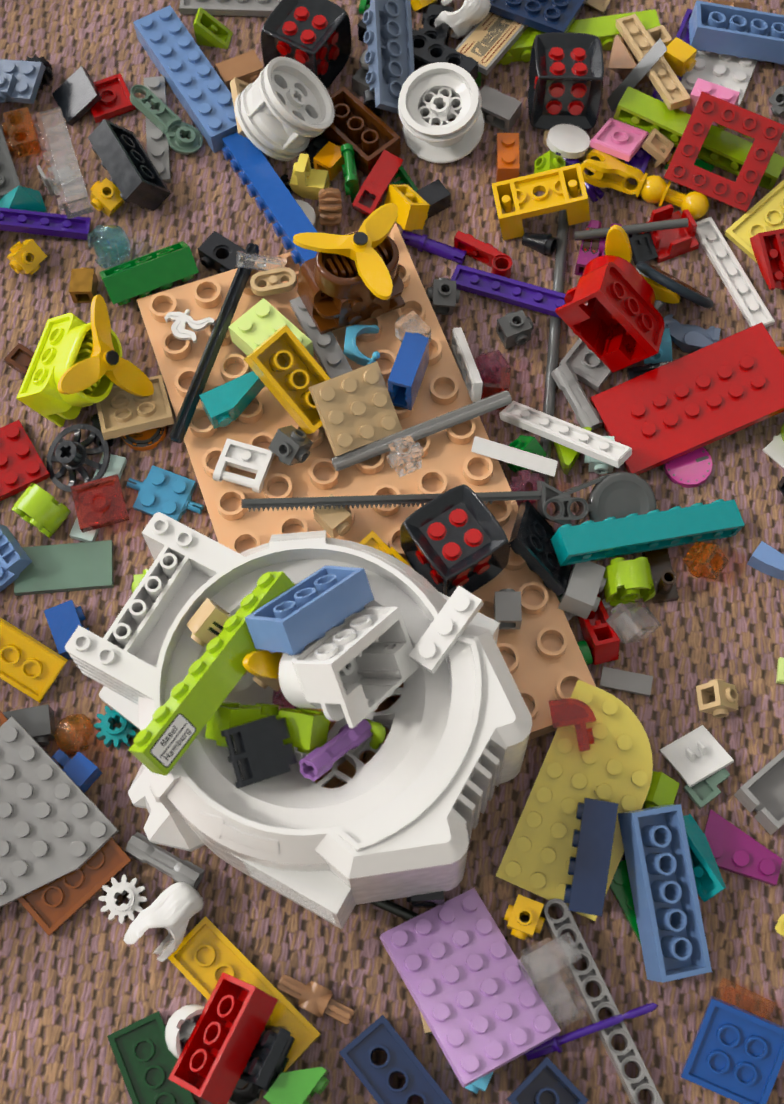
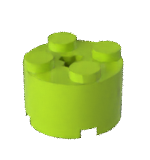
(41, 510)
(628, 581)

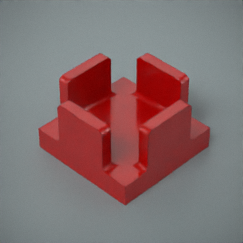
(676, 241)

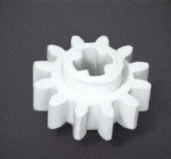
(121, 888)

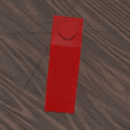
(600, 636)

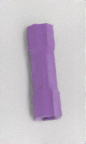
(323, 758)

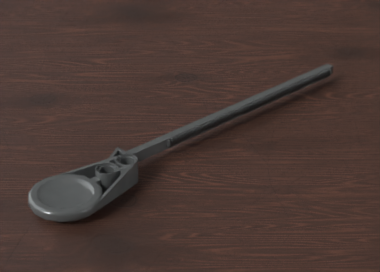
(612, 496)

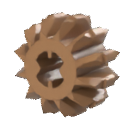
(330, 206)

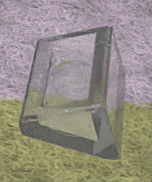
(259, 261)

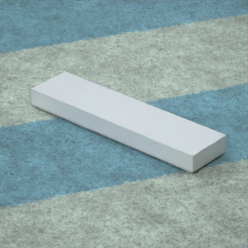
(466, 364)

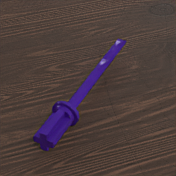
(555, 1043)

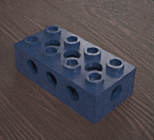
(400, 1059)

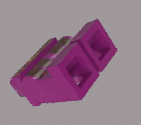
(591, 247)

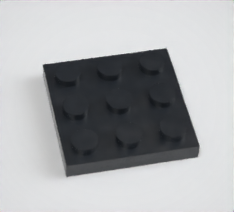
(533, 542)

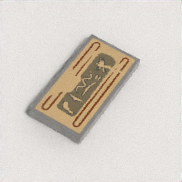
(490, 41)

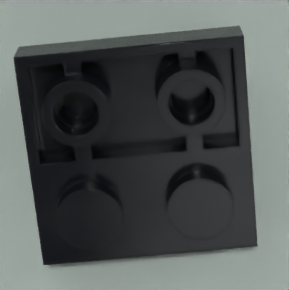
(268, 1057)

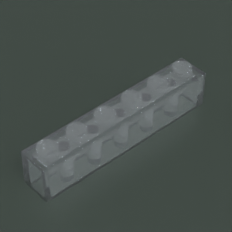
(63, 163)

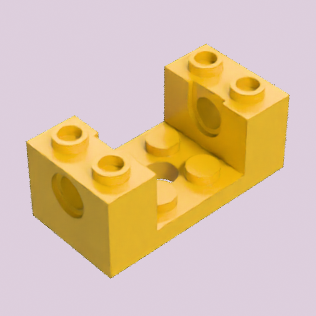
(563, 191)

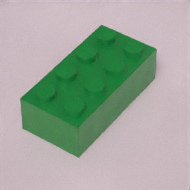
(149, 272)

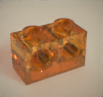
(21, 133)

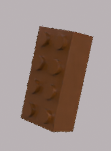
(361, 128)

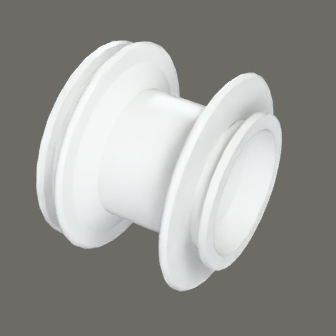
(435, 96)

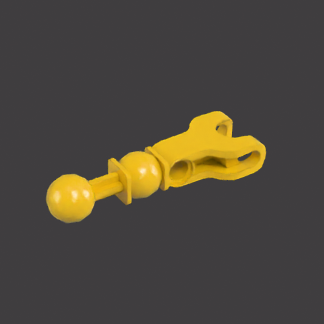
(653, 189)

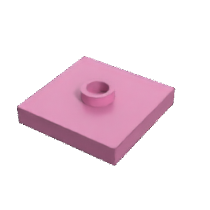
(619, 139)

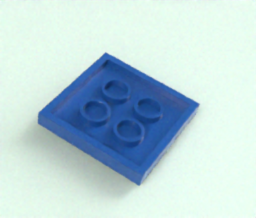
(735, 1053)

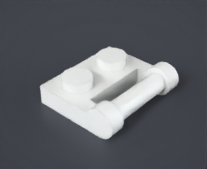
(245, 458)

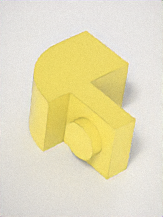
(308, 181)

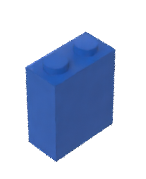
(408, 370)

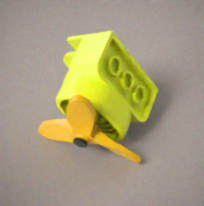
(78, 366)

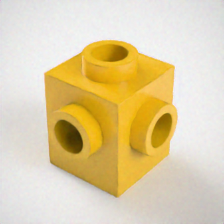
(106, 197)
(26, 257)
(529, 908)

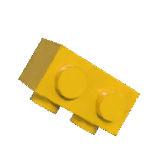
(410, 205)

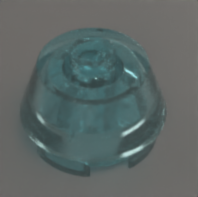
(109, 245)

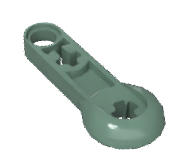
(167, 121)

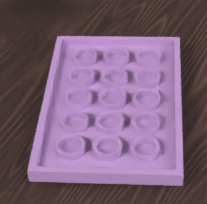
(469, 986)

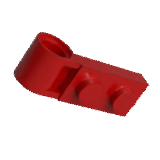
(484, 253)

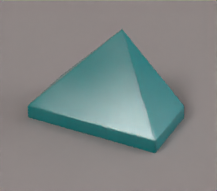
(23, 199)

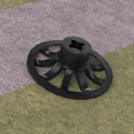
(74, 455)

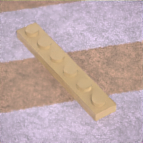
(661, 73)

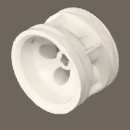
(284, 109)

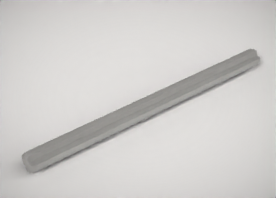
(423, 429)

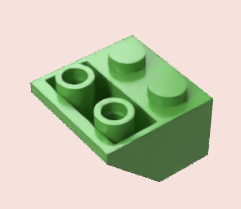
(297, 1086)

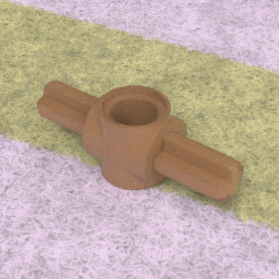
(315, 999)

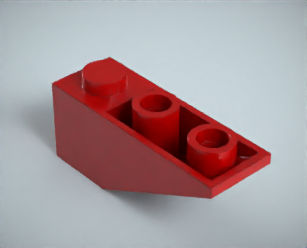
(377, 183)

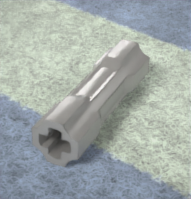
(568, 382)
(178, 869)

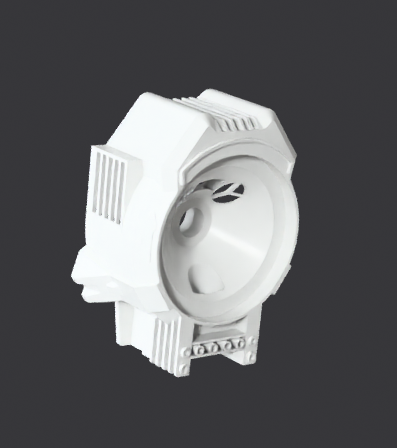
(403, 814)

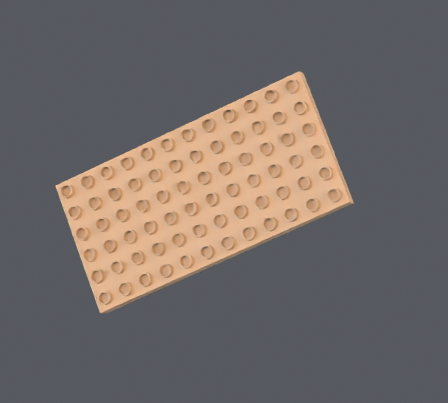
(544, 649)

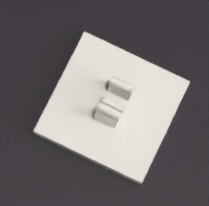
(696, 756)

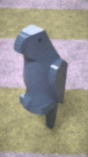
(690, 337)

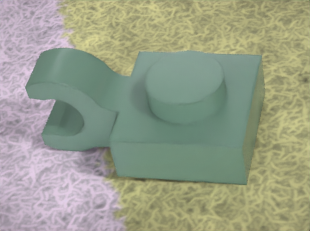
(707, 789)

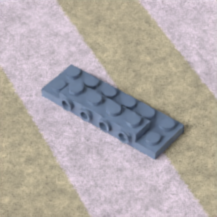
(389, 50)
(20, 80)

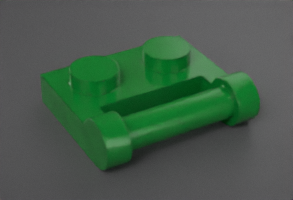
(349, 171)

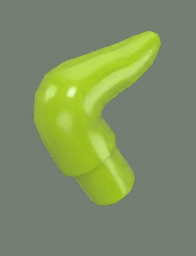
(378, 734)

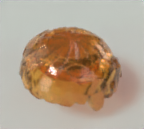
(73, 733)

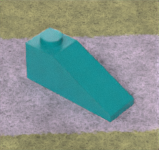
(230, 399)
(705, 869)

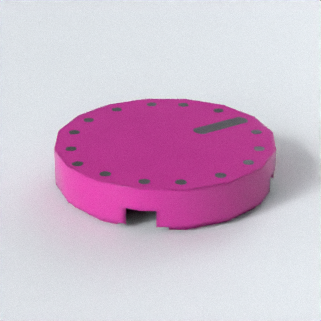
(690, 469)

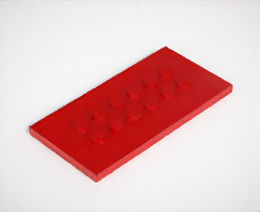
(695, 399)

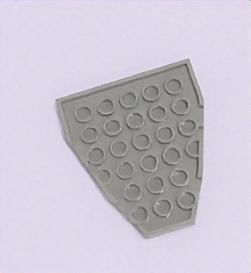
(44, 817)

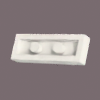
(446, 629)

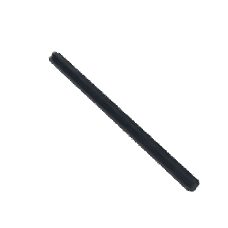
(211, 350)

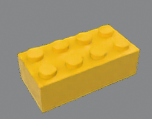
(288, 373)

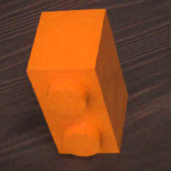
(507, 156)

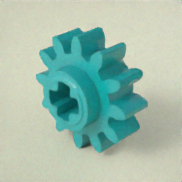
(113, 735)

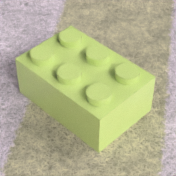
(259, 324)

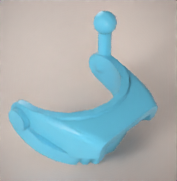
(350, 347)

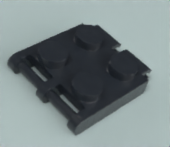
(259, 750)

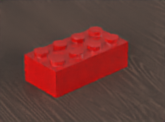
(223, 1039)

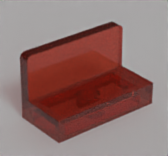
(490, 389)

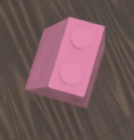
(713, 89)

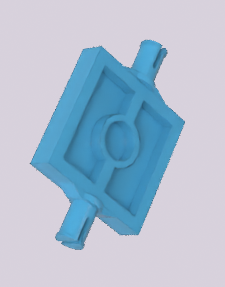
(165, 494)

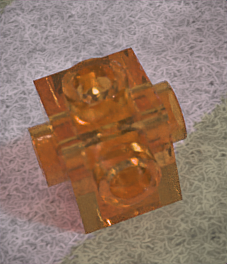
(705, 560)

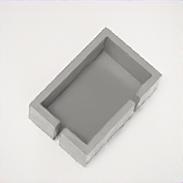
(766, 794)

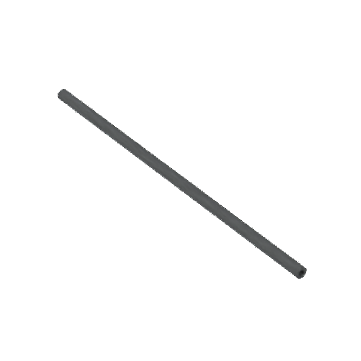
(555, 330)

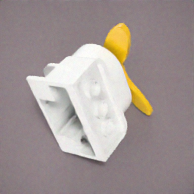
(345, 669)

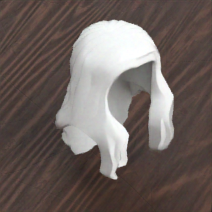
(465, 18)
(168, 911)

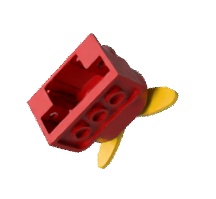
(615, 306)

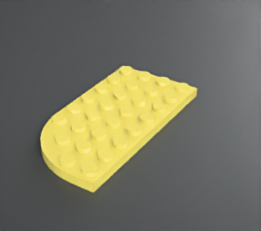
(613, 770)

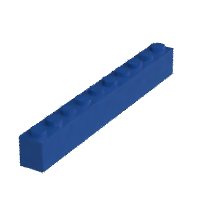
(269, 193)

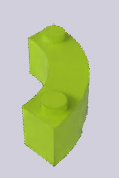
(306, 726)

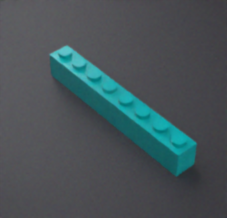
(646, 531)

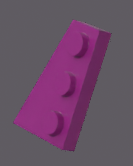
(740, 852)

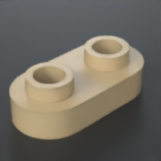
(273, 281)

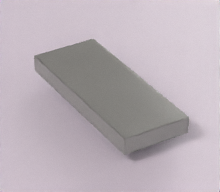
(626, 681)

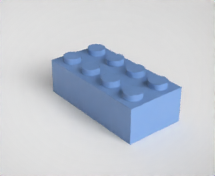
(309, 609)

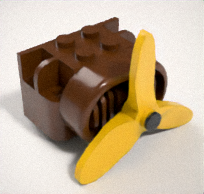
(352, 271)

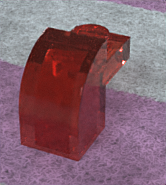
(574, 713)

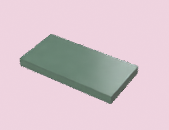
(67, 568)

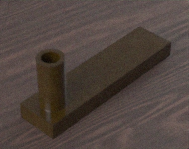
(662, 575)

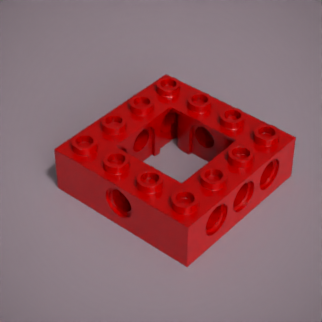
(726, 115)

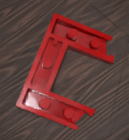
(769, 254)

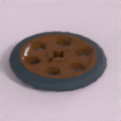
(674, 284)

